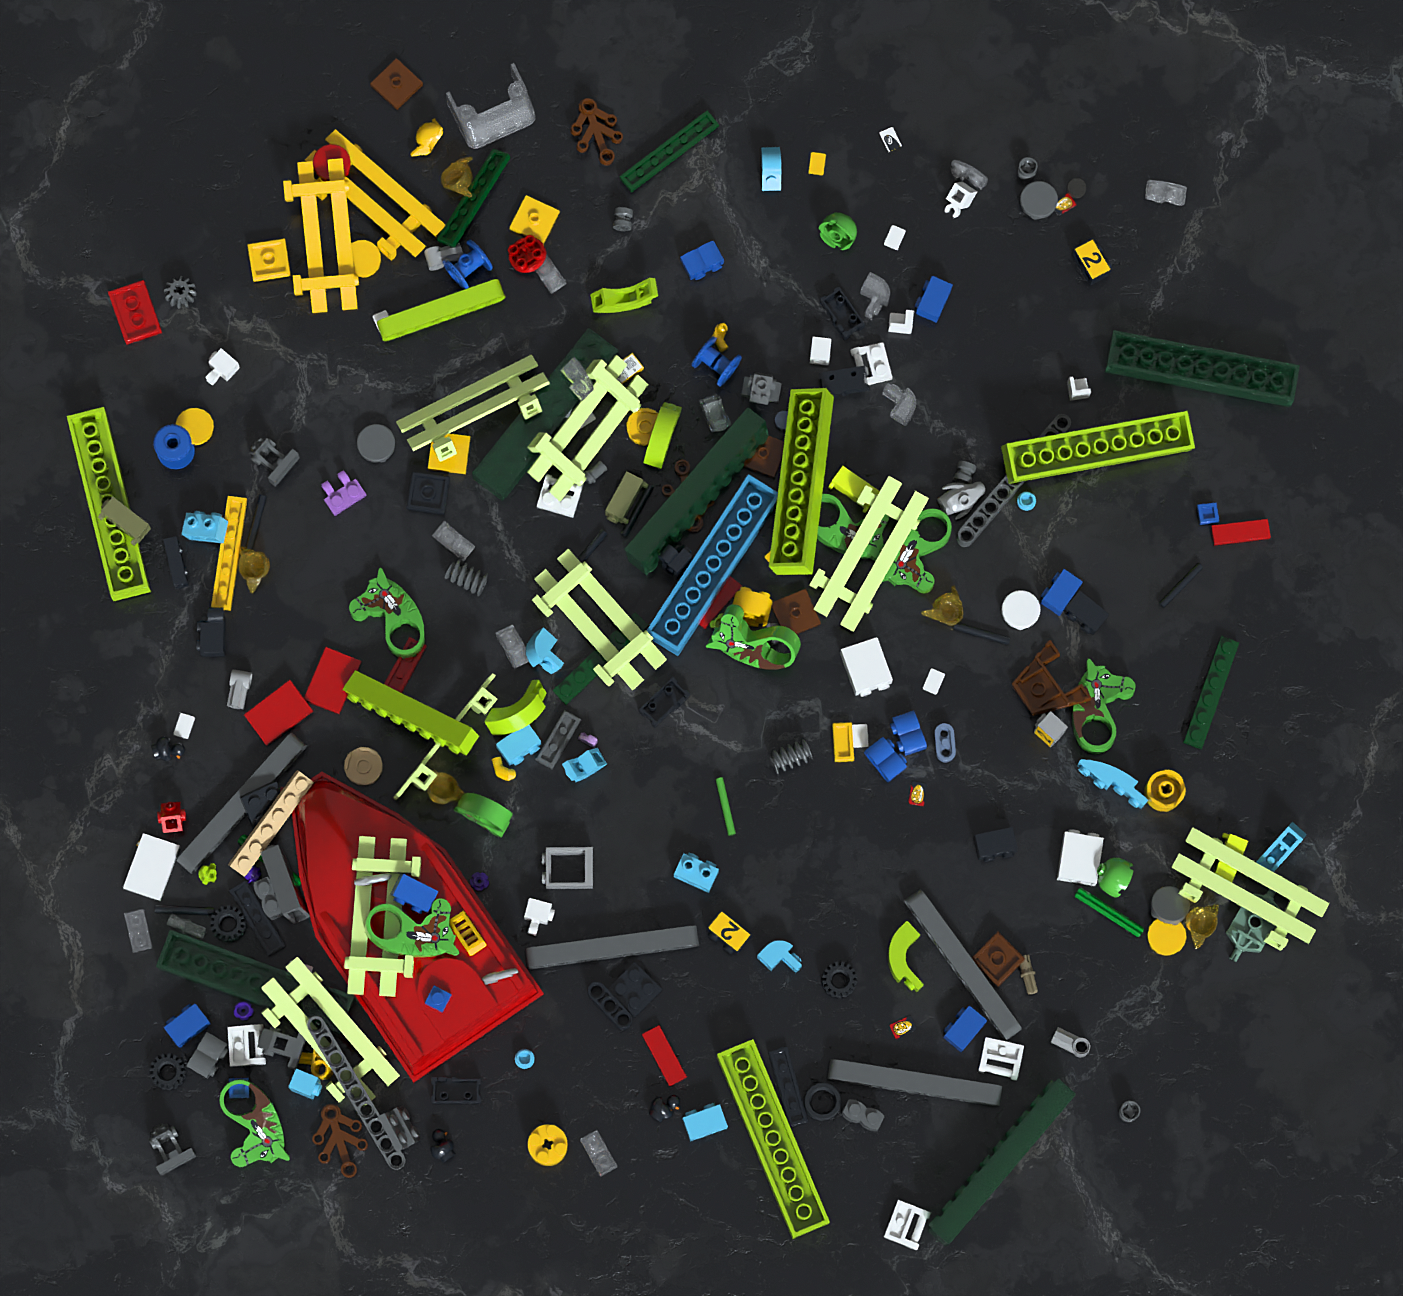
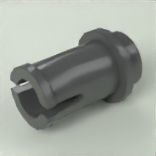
(595, 472)

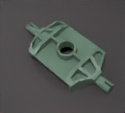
(1246, 936)

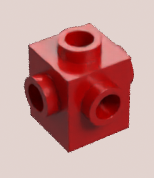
(171, 817)

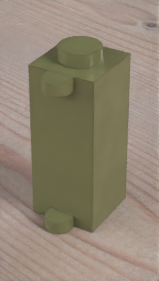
(624, 498)
(124, 519)

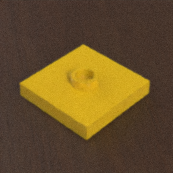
(534, 219)
(269, 260)
(455, 463)

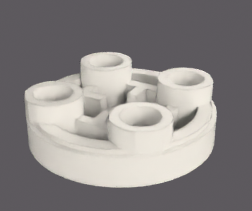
(1020, 609)

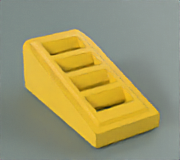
(476, 946)

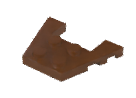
(1039, 688)

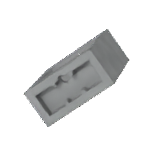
(546, 859)

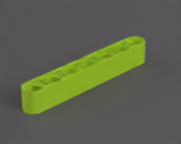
(440, 310)

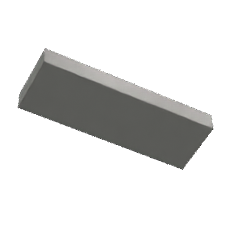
(558, 739)

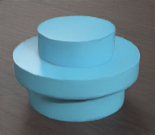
(1026, 501)
(524, 1058)

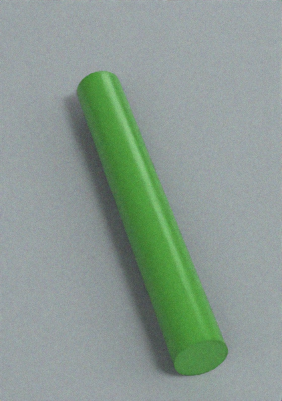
(725, 806)

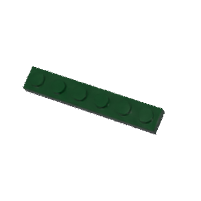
(669, 151)
(469, 206)
(584, 673)
(1211, 692)

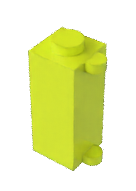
(851, 486)
(1238, 845)

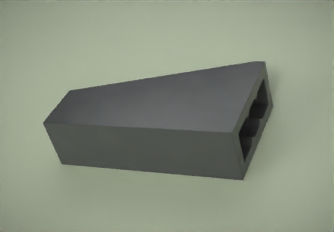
(284, 884)

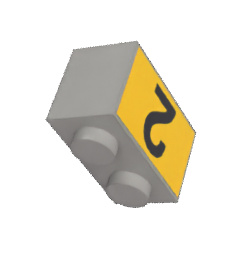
(1050, 728)

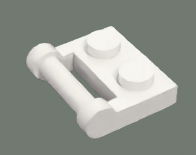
(877, 362)
(566, 506)
(239, 1045)
(1002, 1052)
(901, 1221)

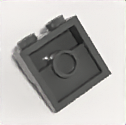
(399, 1128)

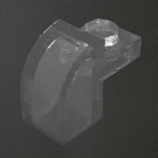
(878, 291)
(905, 404)
(714, 413)

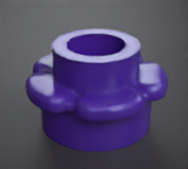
(253, 874)
(479, 876)
(238, 1010)

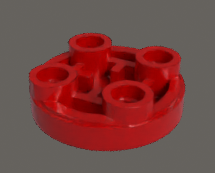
(328, 152)
(527, 254)

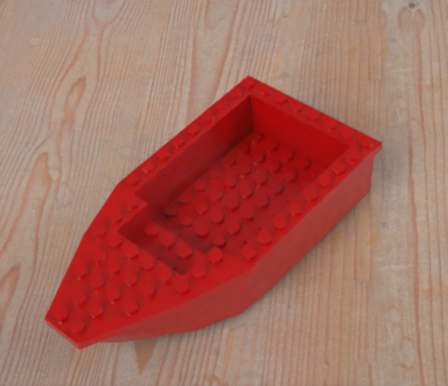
(421, 1037)

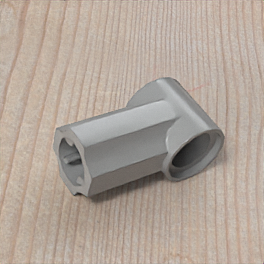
(436, 255)
(240, 682)
(1068, 1042)

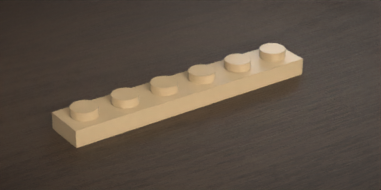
(270, 823)

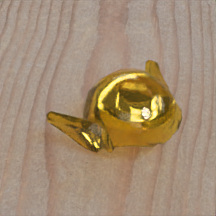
(458, 177)
(253, 567)
(946, 608)
(444, 789)
(1202, 923)

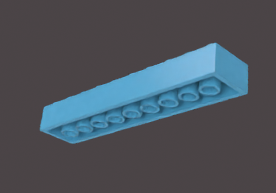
(713, 565)

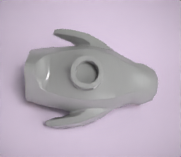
(960, 498)

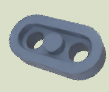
(945, 743)

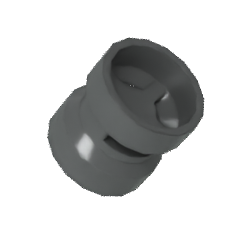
(1030, 166)
(623, 218)
(964, 472)
(1129, 1111)

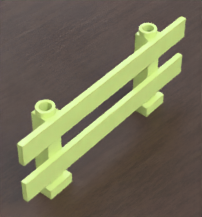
(518, 391)
(551, 451)
(880, 506)
(616, 661)
(480, 702)
(1284, 921)
(389, 964)
(286, 1005)

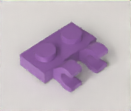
(345, 496)

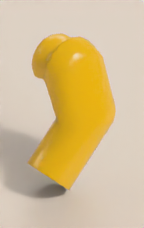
(719, 333)
(501, 771)

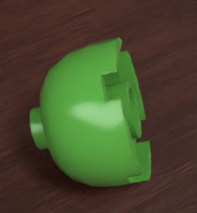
(838, 230)
(1114, 876)

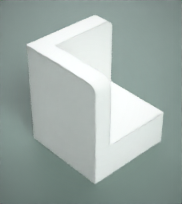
(901, 322)
(820, 351)
(1078, 388)

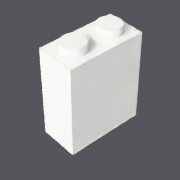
(866, 667)
(1080, 858)

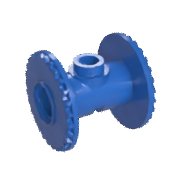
(467, 264)
(716, 361)
(172, 436)

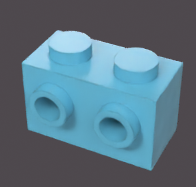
(205, 527)
(696, 872)

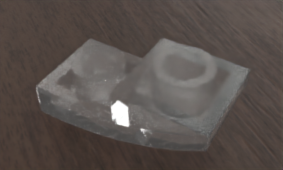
(963, 170)
(1165, 191)
(550, 276)
(579, 378)
(453, 541)
(513, 646)
(138, 930)
(598, 1153)

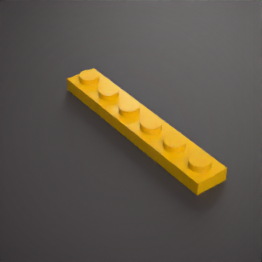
(229, 553)

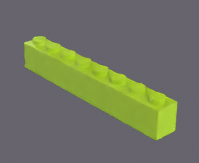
(411, 713)

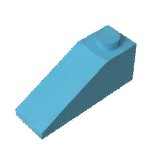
(1282, 847)

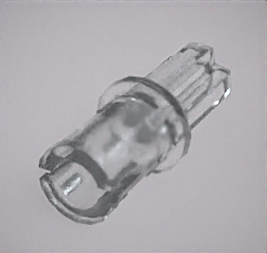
(186, 926)

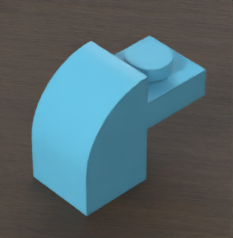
(771, 168)
(539, 651)
(584, 765)
(778, 951)

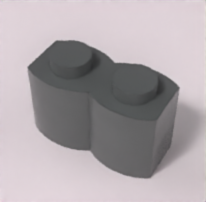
(269, 900)
(207, 1055)
(858, 1113)

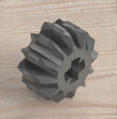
(174, 297)

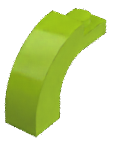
(625, 298)
(662, 435)
(519, 715)
(897, 950)

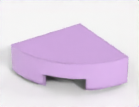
(589, 740)

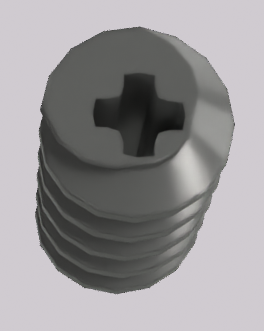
(466, 577)
(790, 755)

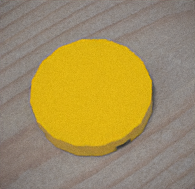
(365, 258)
(197, 423)
(641, 425)
(1166, 938)

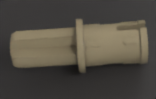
(1028, 975)

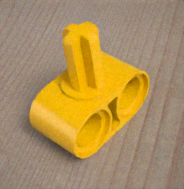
(316, 1062)

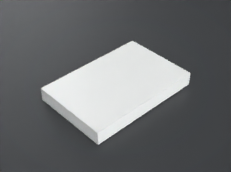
(151, 867)

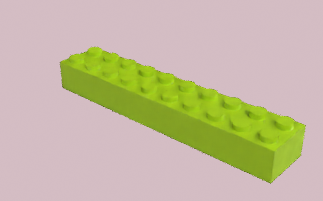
(1097, 447)
(102, 481)
(801, 481)
(772, 1139)

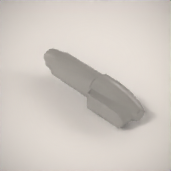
(367, 880)
(495, 976)

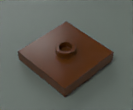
(396, 84)
(766, 458)
(796, 612)
(998, 958)

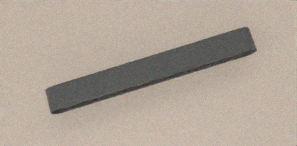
(1010, 489)
(234, 811)
(611, 947)
(962, 964)
(353, 1082)
(914, 1082)

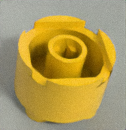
(755, 606)
(1175, 790)
(558, 1148)

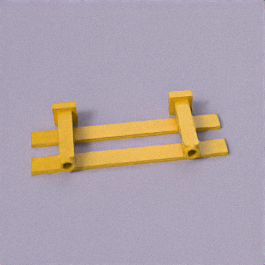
(399, 233)
(317, 282)

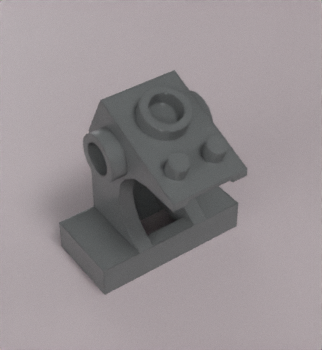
(761, 388)
(262, 448)
(292, 1050)
(162, 1134)

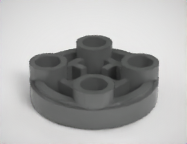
(1038, 199)
(376, 443)
(1169, 905)

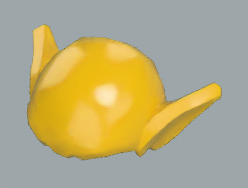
(427, 137)

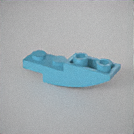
(1107, 775)

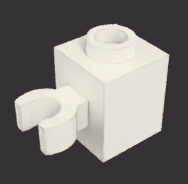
(960, 197)
(222, 365)
(537, 913)

